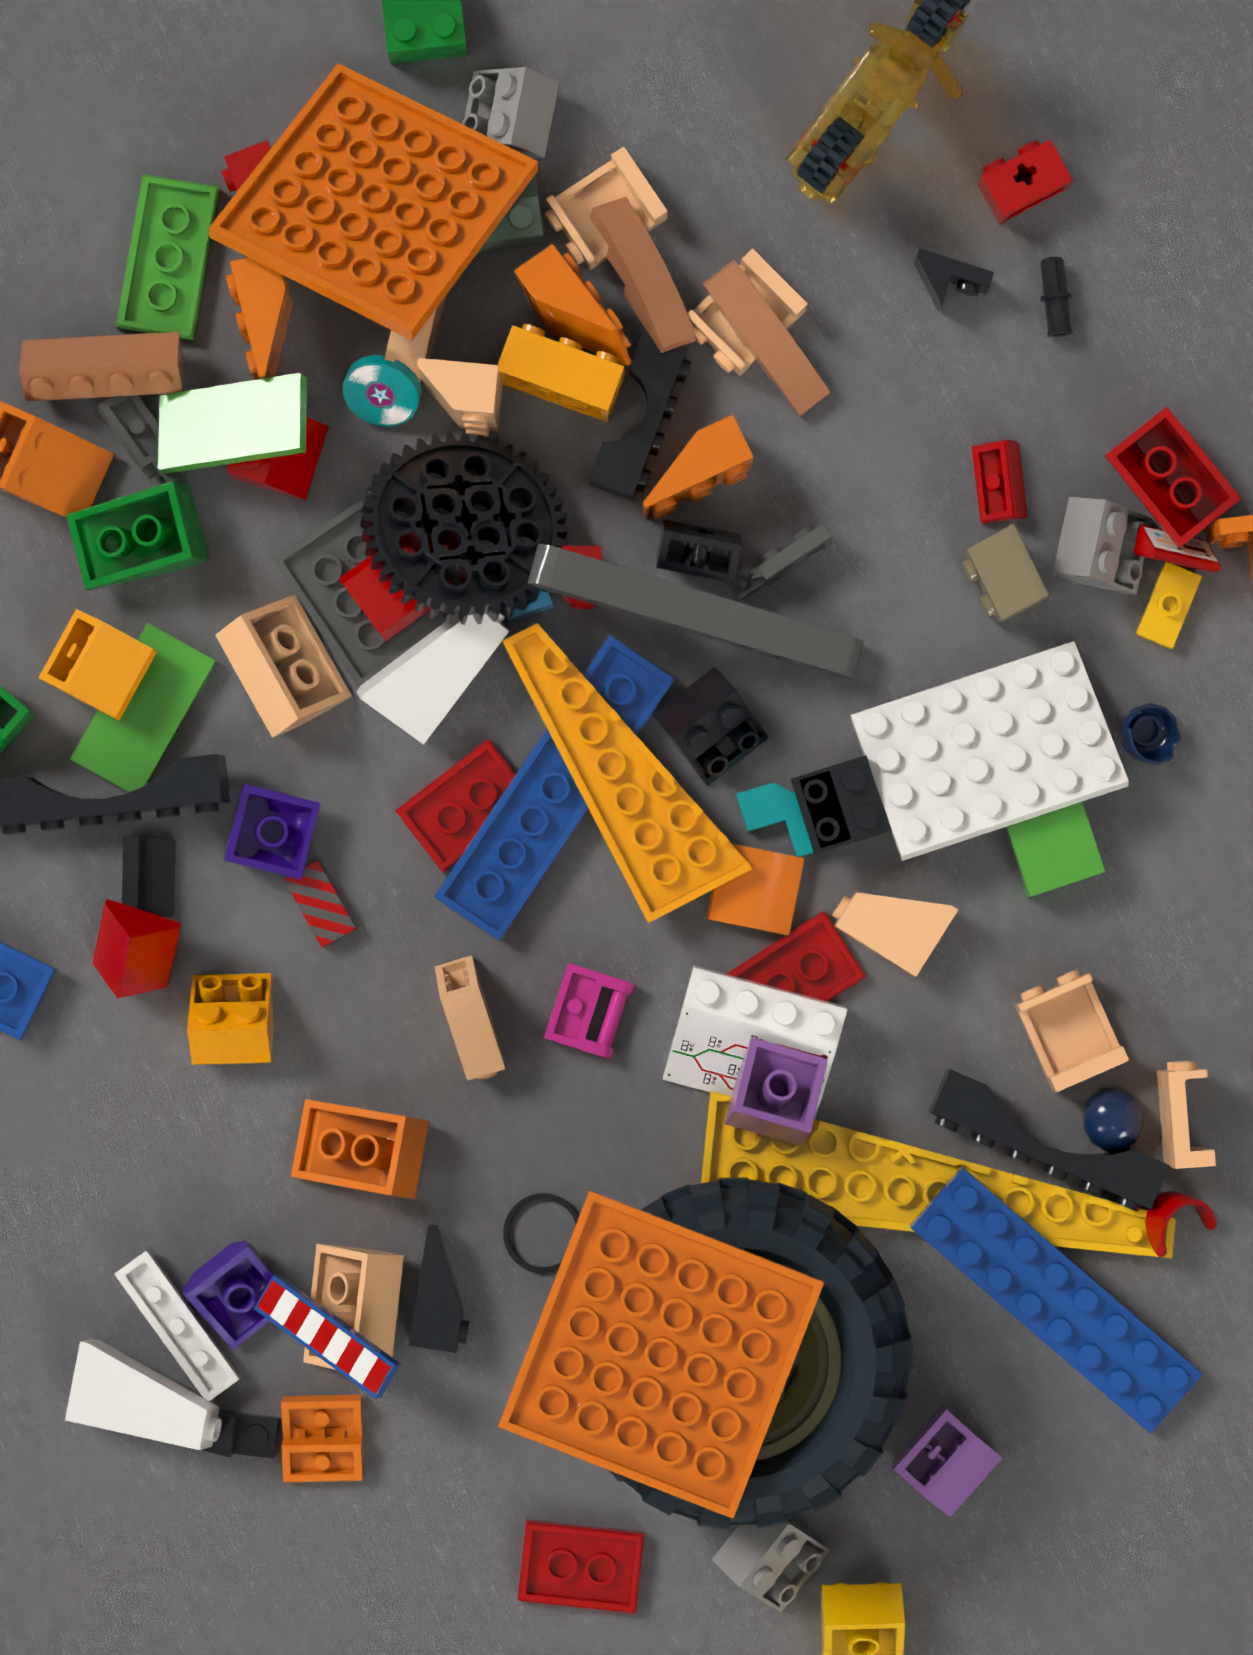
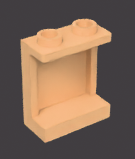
(608, 183)
(714, 329)
(1069, 1030)
(1175, 1117)

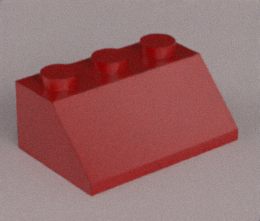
(1172, 477)

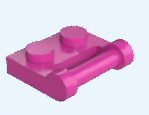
(576, 1007)

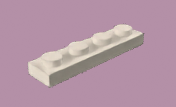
(177, 1325)

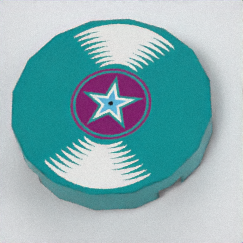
(381, 391)

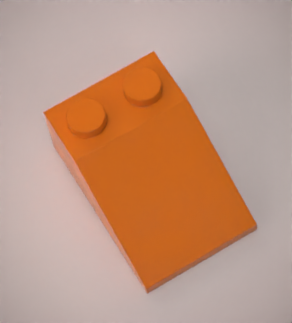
(360, 1149)

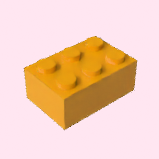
(561, 372)

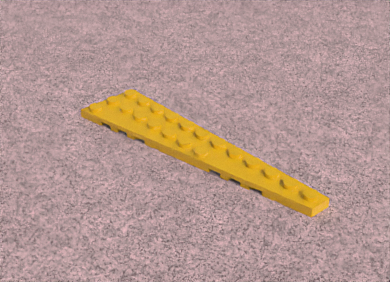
(892, 1183)

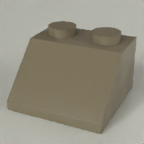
(1004, 575)

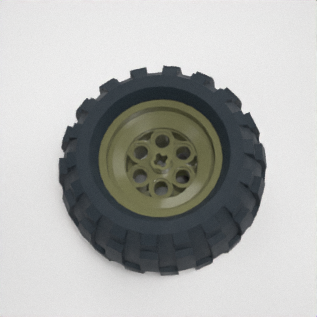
(850, 1363)

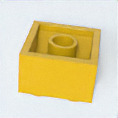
(862, 1619)

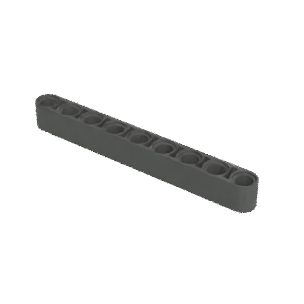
(694, 611)

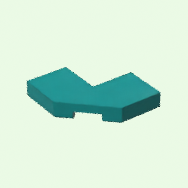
(772, 805)

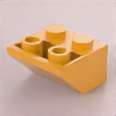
(97, 664)
(231, 1019)

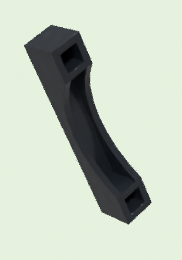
(185, 784)
(1124, 1172)

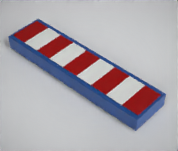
(327, 1336)

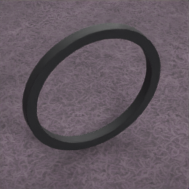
(516, 1207)

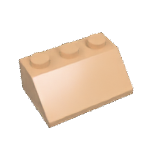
(466, 392)
(283, 665)
(359, 1290)

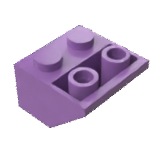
(945, 1461)

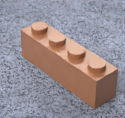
(102, 366)

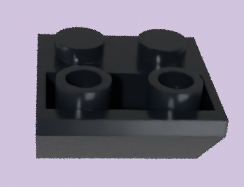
(711, 725)
(840, 805)

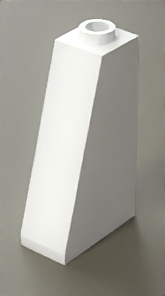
(433, 674)
(135, 1400)

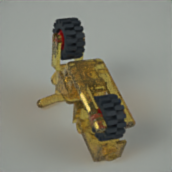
(876, 96)

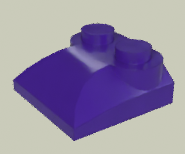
(271, 831)
(228, 1291)

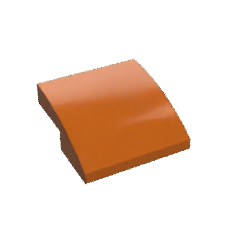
(761, 896)
(322, 1438)

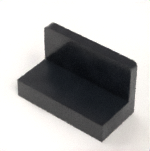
(149, 874)

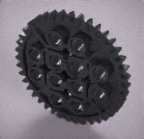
(423, 574)

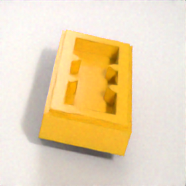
(1168, 605)

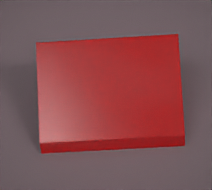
(135, 949)

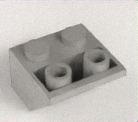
(513, 108)
(1100, 544)
(771, 1560)

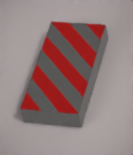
(320, 904)

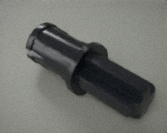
(1055, 297)

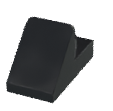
(939, 271)
(246, 1435)

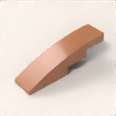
(645, 275)
(766, 337)

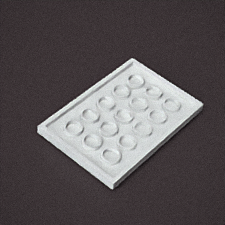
(989, 750)

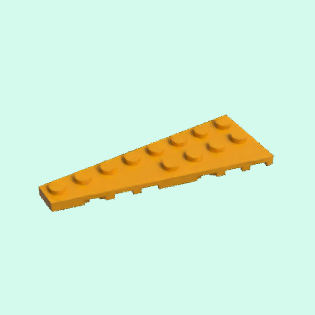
(646, 818)

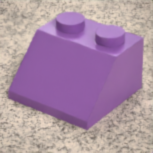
(776, 1092)

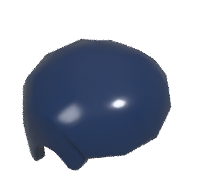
(1150, 734)
(1112, 1119)

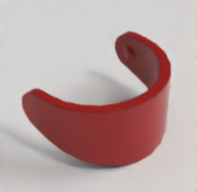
(1164, 1208)

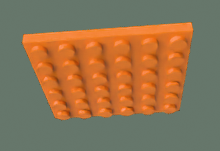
(374, 201)
(661, 1354)

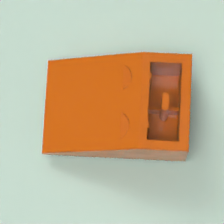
(571, 305)
(264, 314)
(708, 459)
(49, 463)

